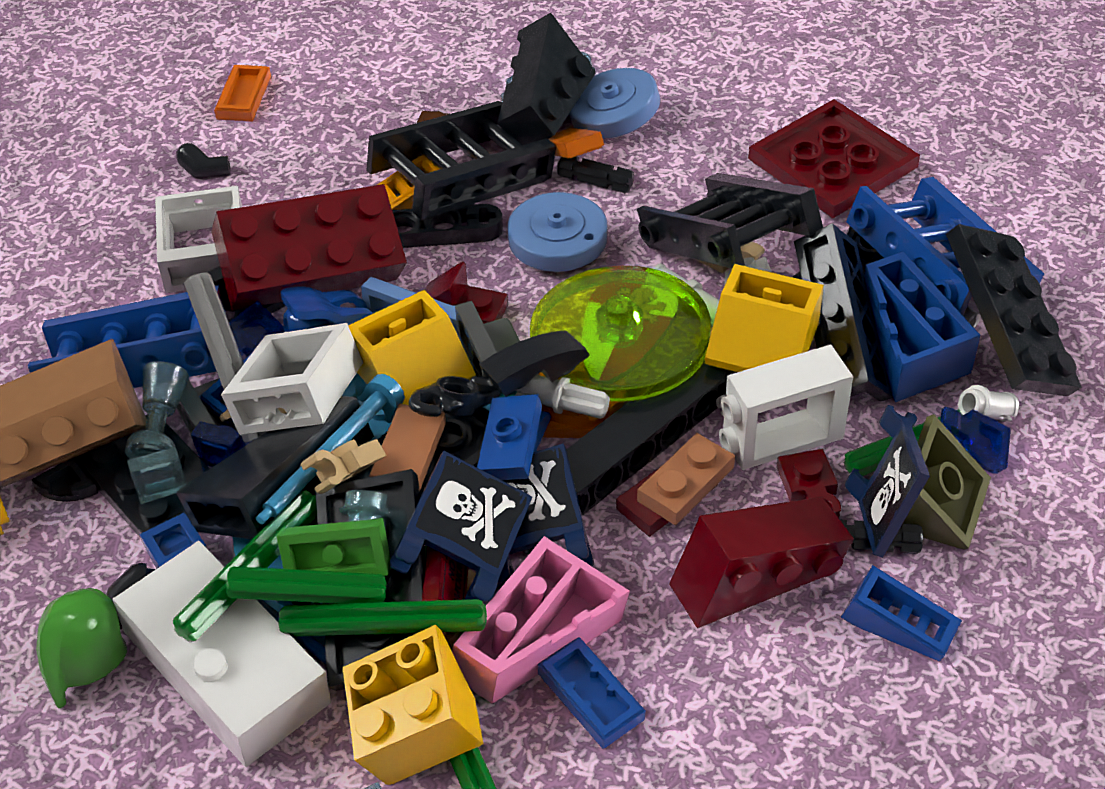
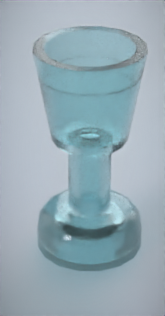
(161, 393)

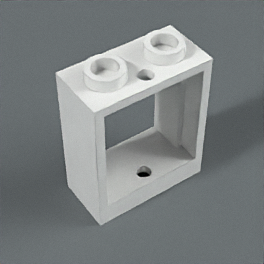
(182, 214)
(295, 372)
(810, 375)

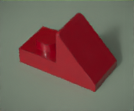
(453, 290)

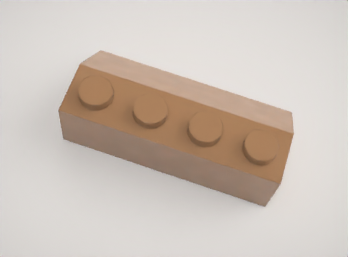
(65, 411)

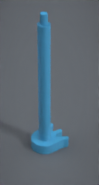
(378, 394)

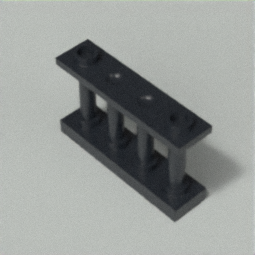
(467, 182)
(730, 217)

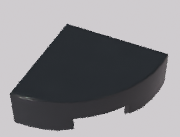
(65, 480)

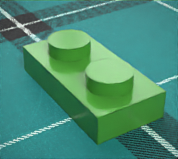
(336, 547)

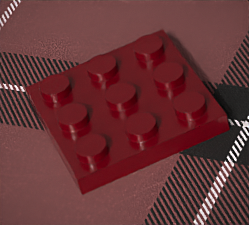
(834, 155)

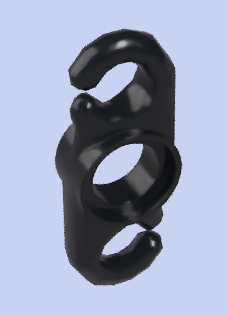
(453, 396)

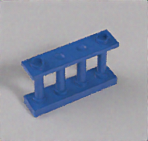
(937, 213)
(143, 333)

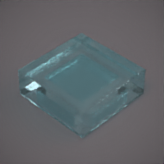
(157, 474)

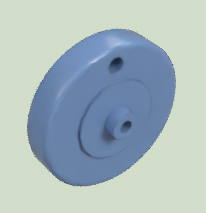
(616, 102)
(557, 231)

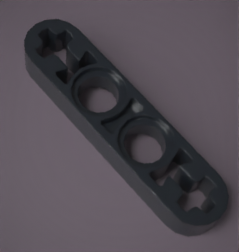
(425, 234)

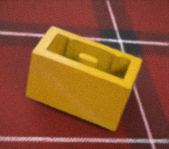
(762, 319)
(410, 344)
(410, 707)

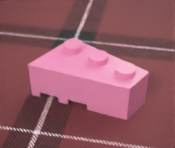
(534, 615)

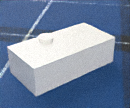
(240, 674)

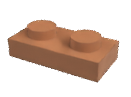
(685, 478)

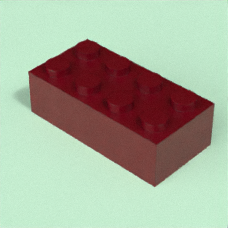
(307, 242)

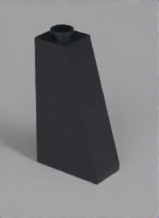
(234, 491)

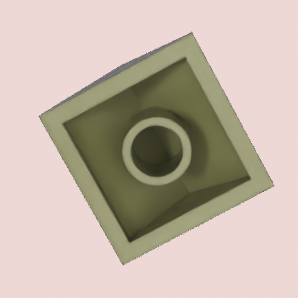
(954, 491)

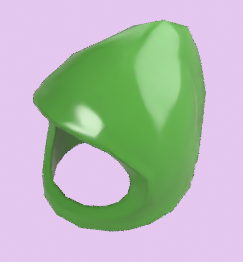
(78, 641)

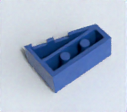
(918, 328)

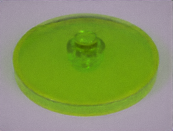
(637, 325)

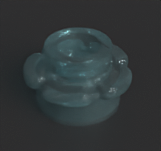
(365, 505)

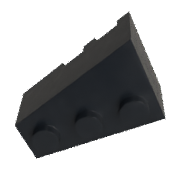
(545, 82)

